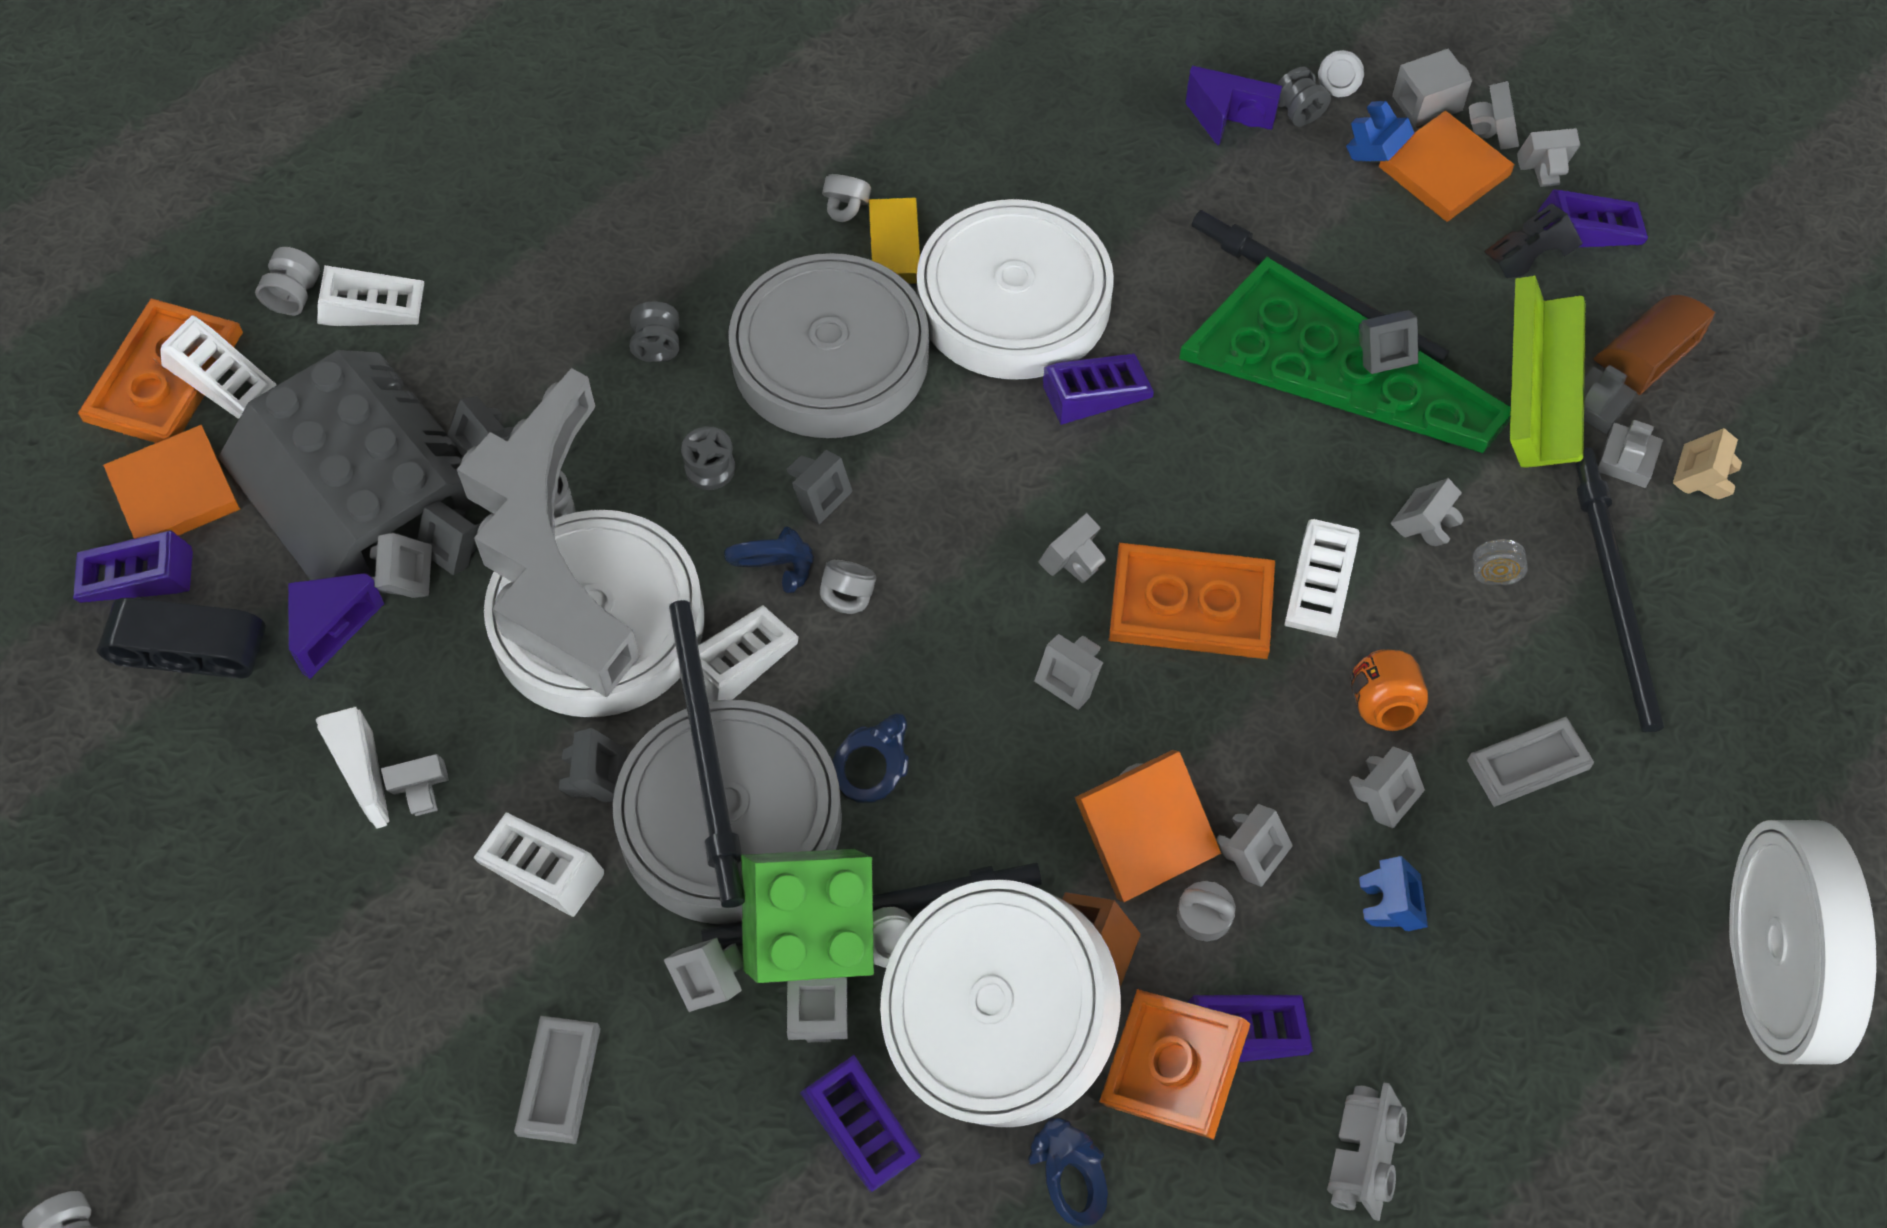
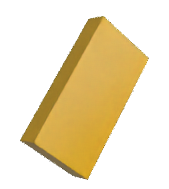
(895, 235)

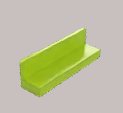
(1547, 377)

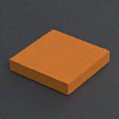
(1447, 166)
(172, 485)
(1148, 825)
(1175, 1063)

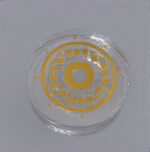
(1500, 562)

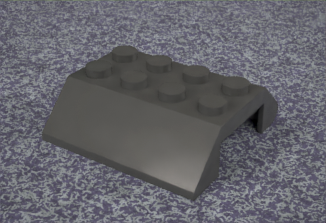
(341, 460)

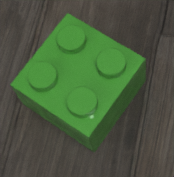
(807, 915)

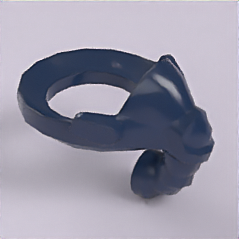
(786, 549)
(889, 740)
(1064, 1146)

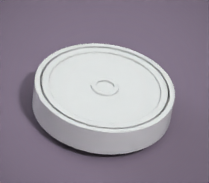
(1014, 288)
(632, 574)
(1802, 942)
(1000, 1004)

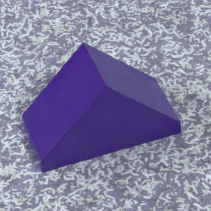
(326, 615)

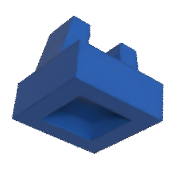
(1378, 135)
(1402, 895)

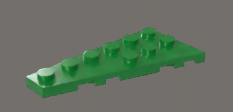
(1308, 345)

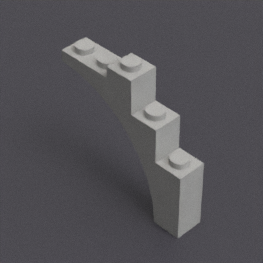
(544, 602)

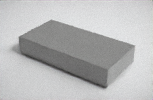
(1530, 761)
(557, 1080)

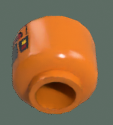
(1389, 689)

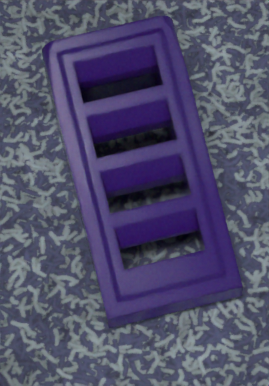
(1589, 209)
(1087, 402)
(167, 568)
(1270, 1047)
(828, 1116)

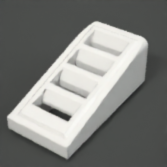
(354, 312)
(210, 343)
(1329, 546)
(728, 682)
(355, 754)
(567, 883)

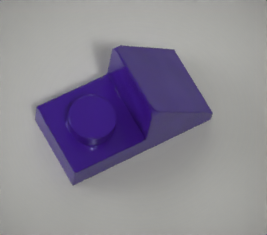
(1224, 97)

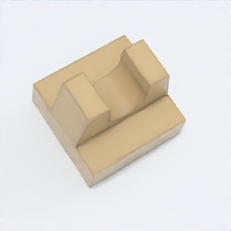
(1707, 464)

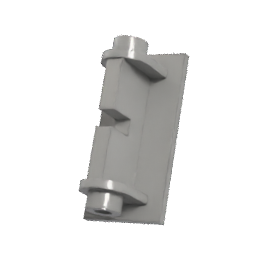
(1368, 1174)

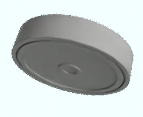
(829, 345)
(776, 792)

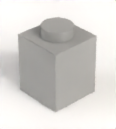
(1431, 87)

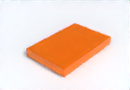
(137, 391)
(1192, 600)

